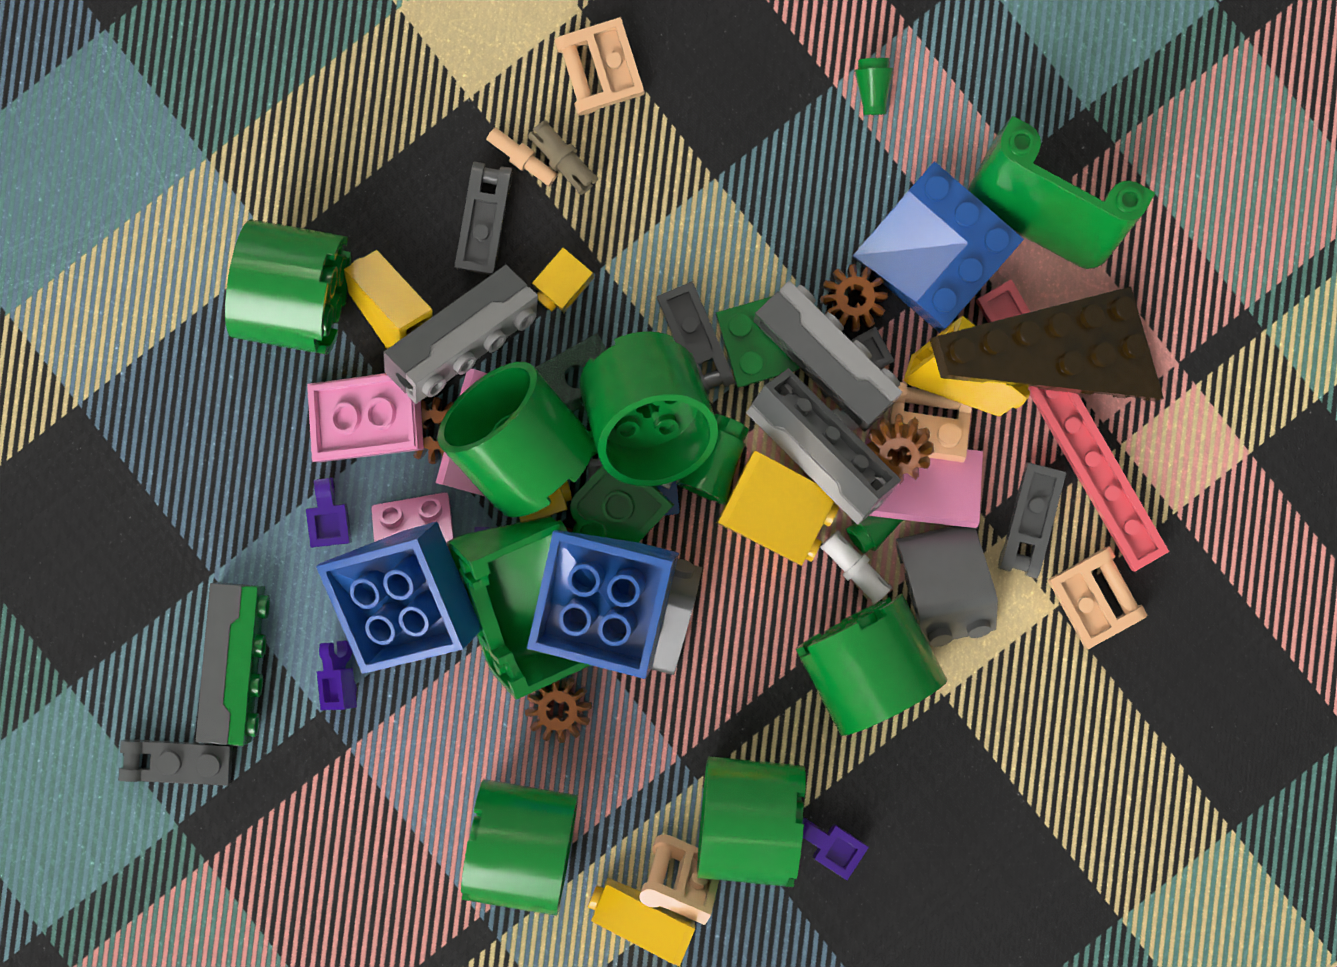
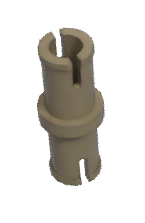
(562, 157)

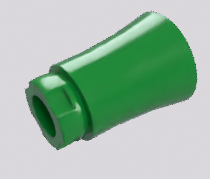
(715, 475)

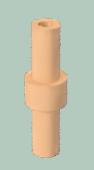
(522, 156)

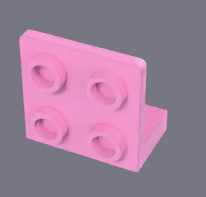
(410, 513)

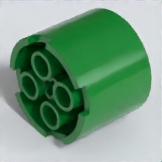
(286, 286)
(648, 410)
(515, 439)
(872, 665)
(751, 821)
(519, 847)

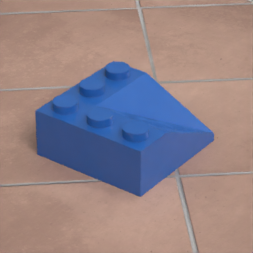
(937, 247)
(400, 599)
(603, 602)

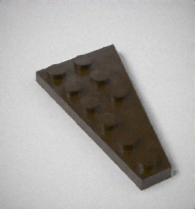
(1064, 348)

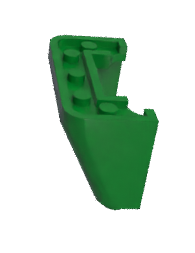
(1050, 208)
(503, 581)

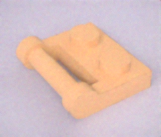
(612, 63)
(946, 434)
(1086, 603)
(691, 895)

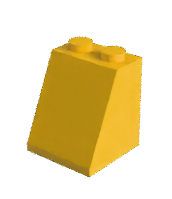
(778, 509)

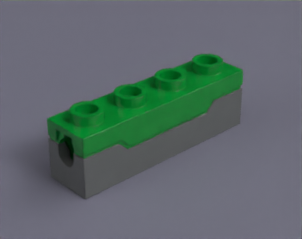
(231, 664)

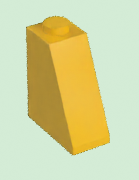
(385, 298)
(987, 396)
(651, 928)

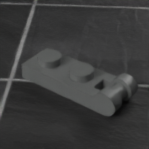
(483, 219)
(694, 332)
(1032, 519)
(177, 762)

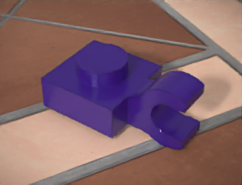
(327, 522)
(336, 682)
(835, 849)

